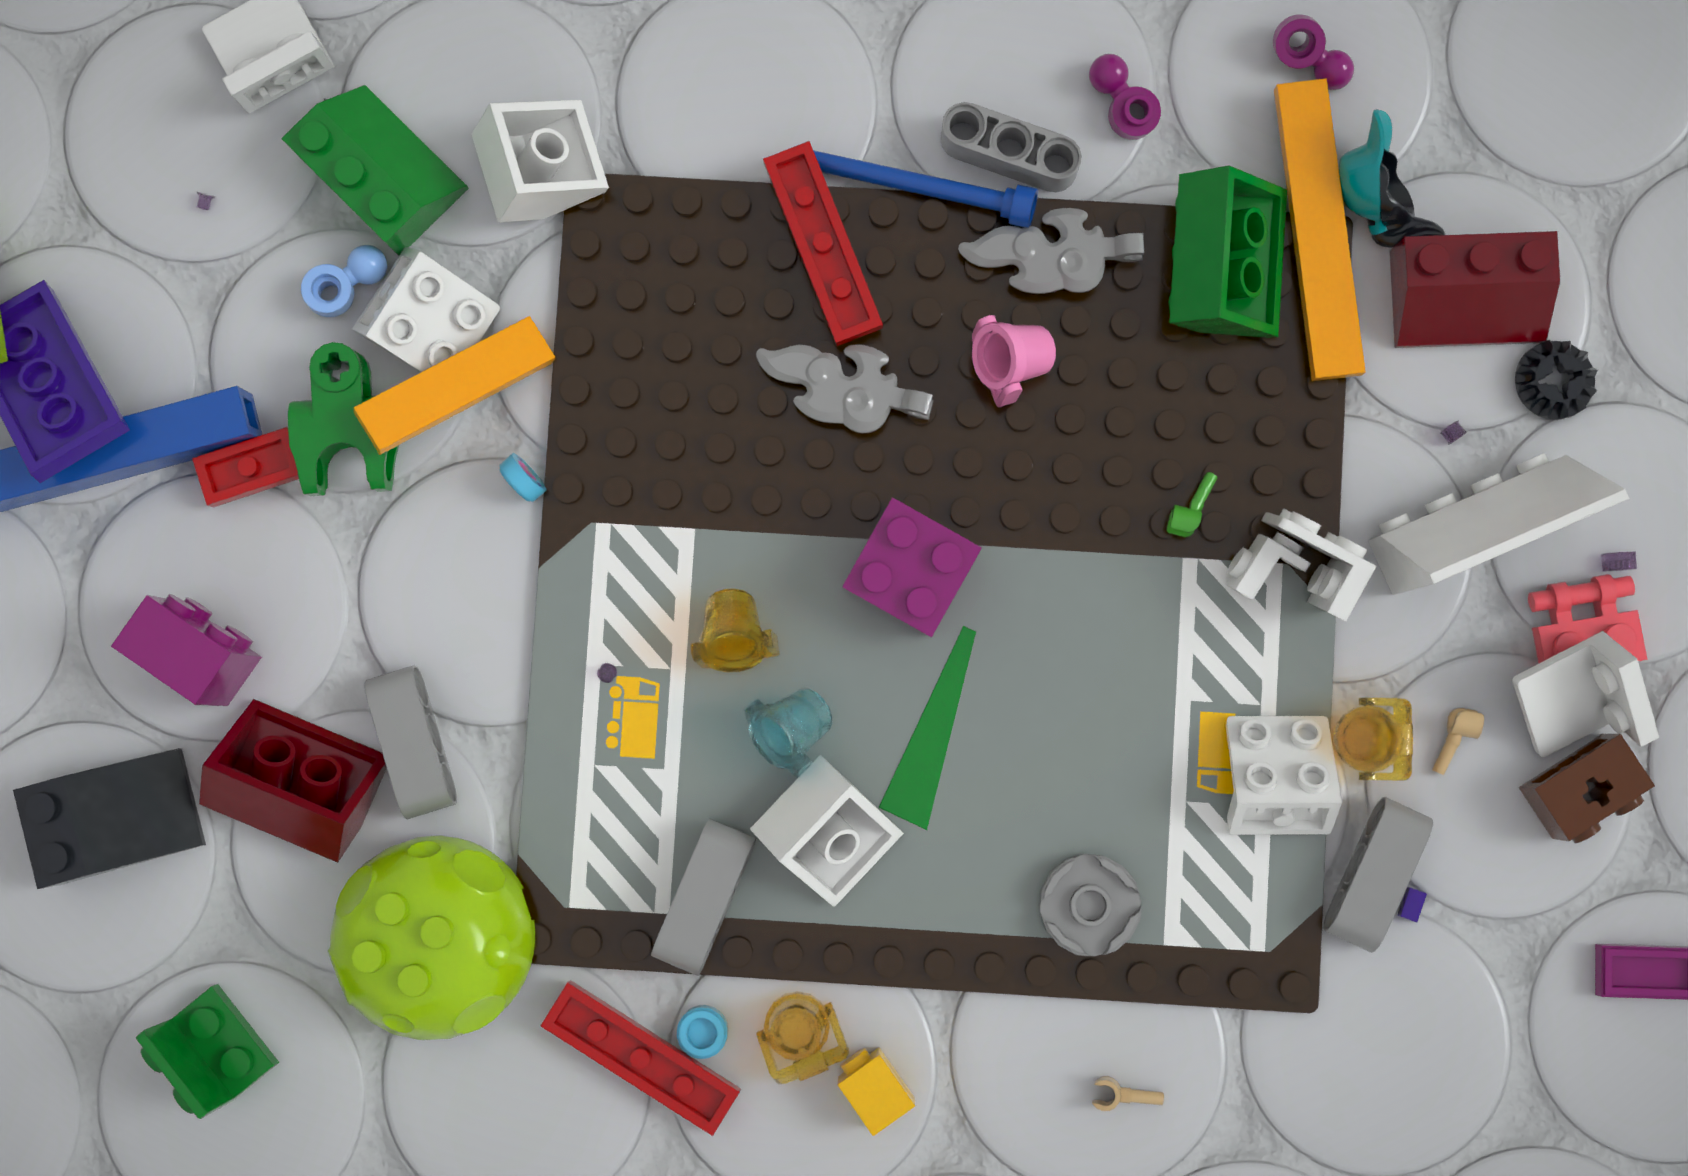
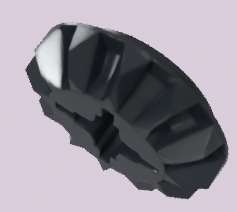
(1546, 399)

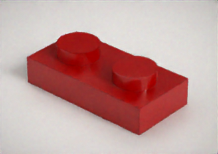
(246, 468)

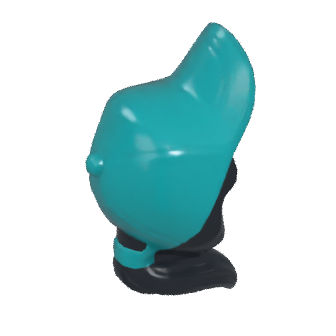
(1375, 191)

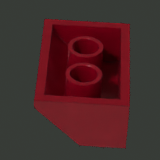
(1474, 289)
(292, 780)

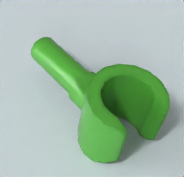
(1185, 520)

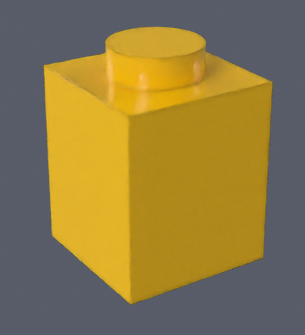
(874, 1089)

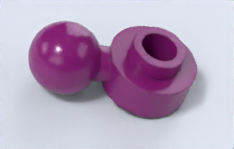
(1331, 64)
(1109, 76)

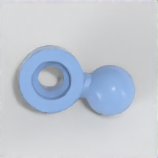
(364, 266)

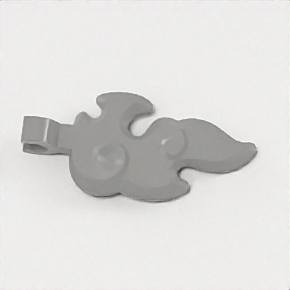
(1045, 267)
(831, 397)

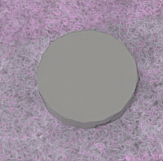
(1090, 905)

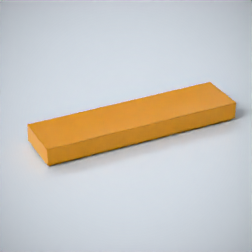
(454, 385)

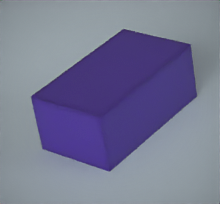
(1412, 904)

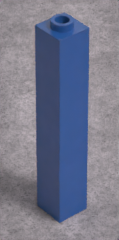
(155, 441)

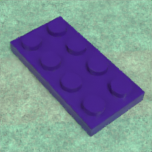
(51, 387)

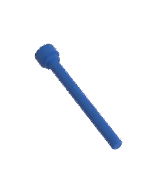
(1014, 204)

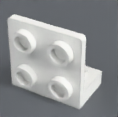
(266, 50)
(425, 312)
(1342, 581)
(1584, 692)
(1282, 775)

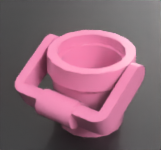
(1010, 354)

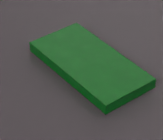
(919, 771)

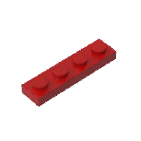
(823, 243)
(641, 1057)

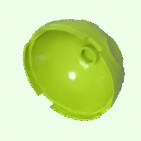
(432, 938)

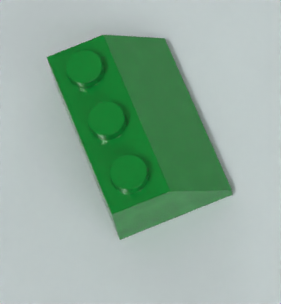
(376, 165)
(1228, 253)

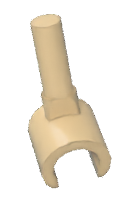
(1459, 723)
(1125, 1095)

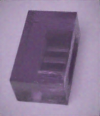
(1618, 561)

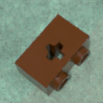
(1559, 790)

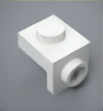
(1253, 566)

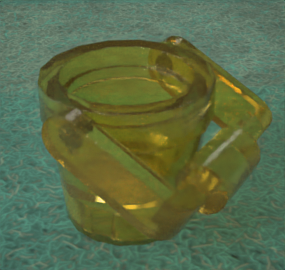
(733, 634)
(1374, 739)
(797, 1030)

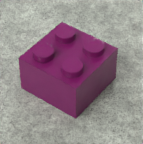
(912, 567)
(187, 650)

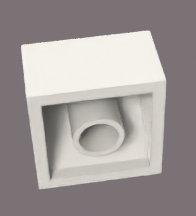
(537, 158)
(826, 831)

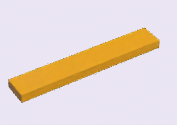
(1319, 230)

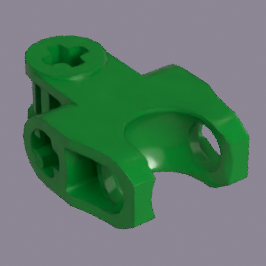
(328, 421)

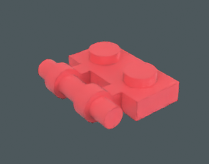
(1565, 632)

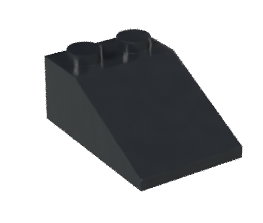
(108, 818)

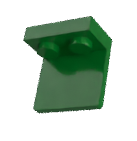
(207, 1053)

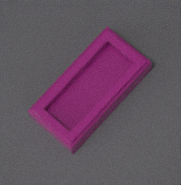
(1641, 971)

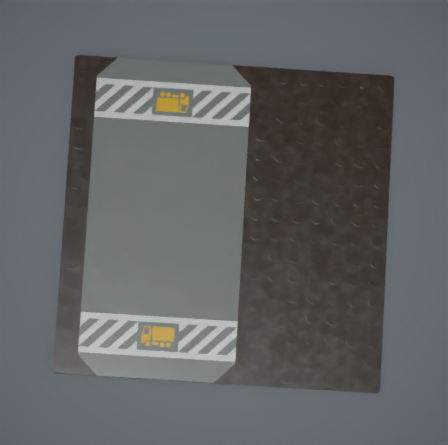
(1096, 630)

